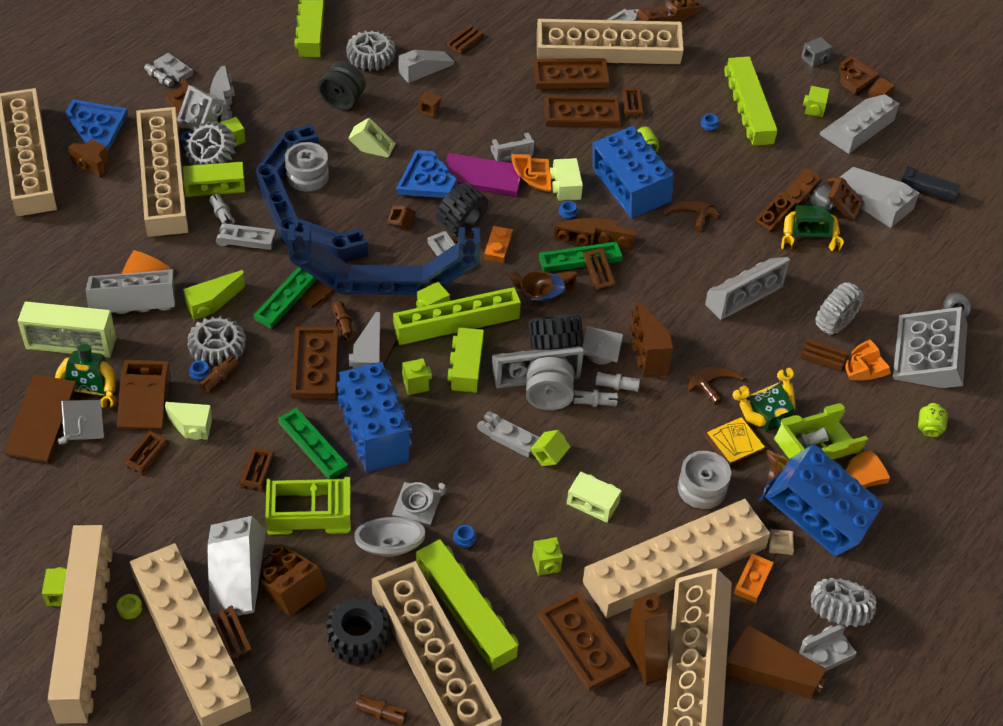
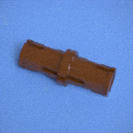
(343, 320)
(219, 374)
(381, 709)

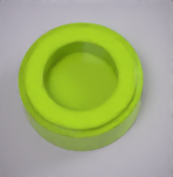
(129, 606)

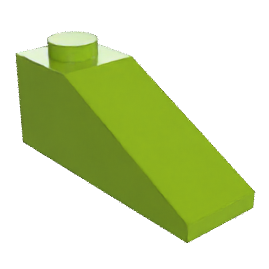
(212, 295)

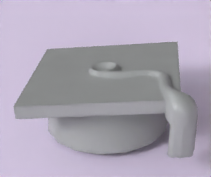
(601, 345)
(81, 420)
(418, 502)

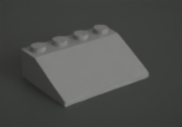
(931, 348)

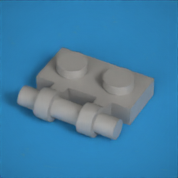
(168, 70)

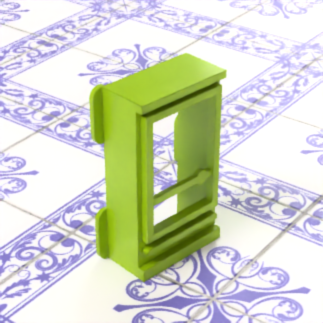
(842, 441)
(334, 520)

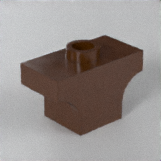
(90, 156)

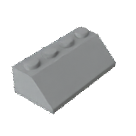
(861, 122)
(747, 287)
(132, 291)
(511, 368)

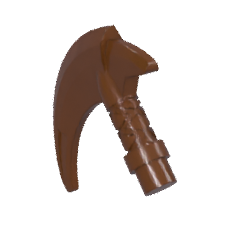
(703, 208)
(701, 377)

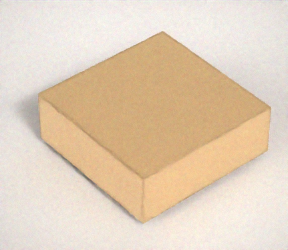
(781, 542)

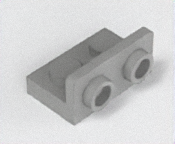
(828, 647)

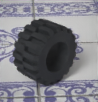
(462, 208)
(556, 332)
(357, 647)

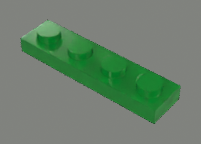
(573, 257)
(284, 298)
(313, 444)

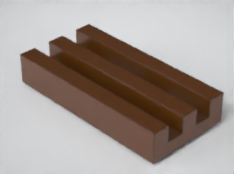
(462, 38)
(633, 112)
(604, 285)
(824, 352)
(149, 454)
(253, 483)
(222, 614)

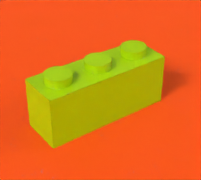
(213, 179)
(466, 360)

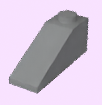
(421, 63)
(367, 345)

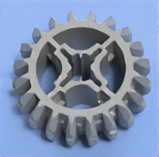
(371, 50)
(204, 139)
(839, 308)
(216, 336)
(843, 602)

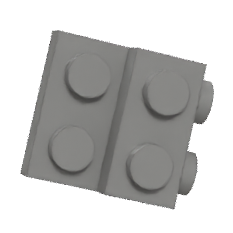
(199, 108)

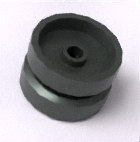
(341, 85)

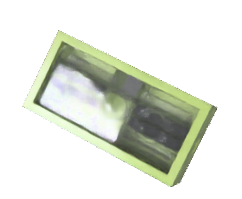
(66, 327)

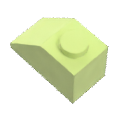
(371, 139)
(190, 419)

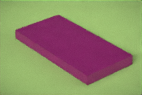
(484, 174)

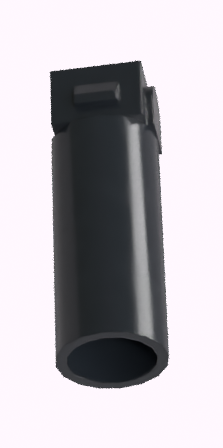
(930, 185)

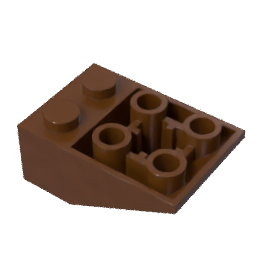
(651, 342)
(143, 394)
(290, 579)

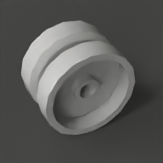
(306, 166)
(550, 383)
(704, 479)

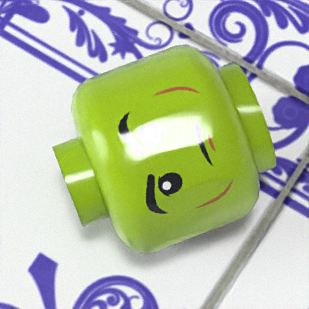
(933, 420)

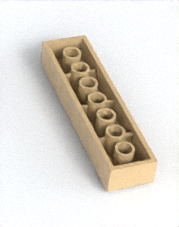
(610, 39)
(26, 153)
(161, 172)
(684, 551)
(79, 625)
(190, 637)
(433, 649)
(698, 650)

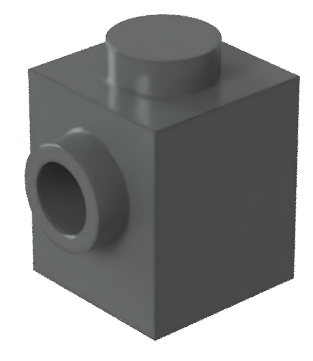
(816, 52)

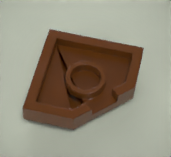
(856, 74)

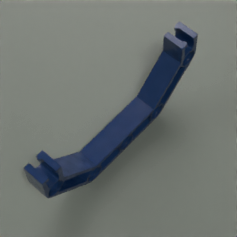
(271, 171)
(382, 278)

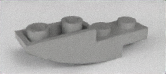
(221, 89)

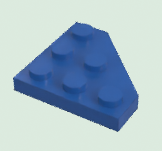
(96, 121)
(426, 177)

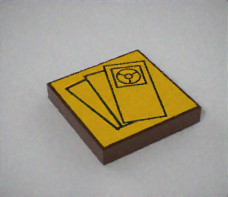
(735, 441)

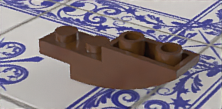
(672, 11)
(785, 203)
(591, 230)

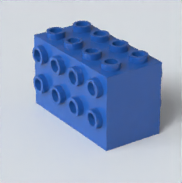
(632, 172)
(374, 416)
(824, 500)

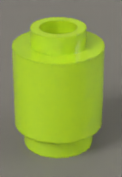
(649, 137)

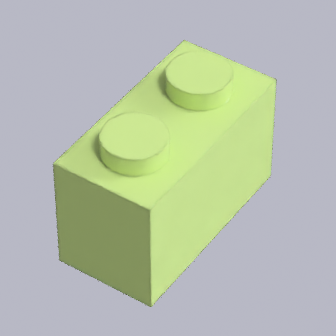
(567, 179)
(594, 496)

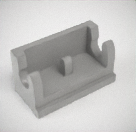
(504, 151)

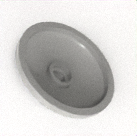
(390, 536)

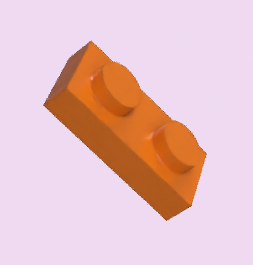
(498, 244)
(753, 578)

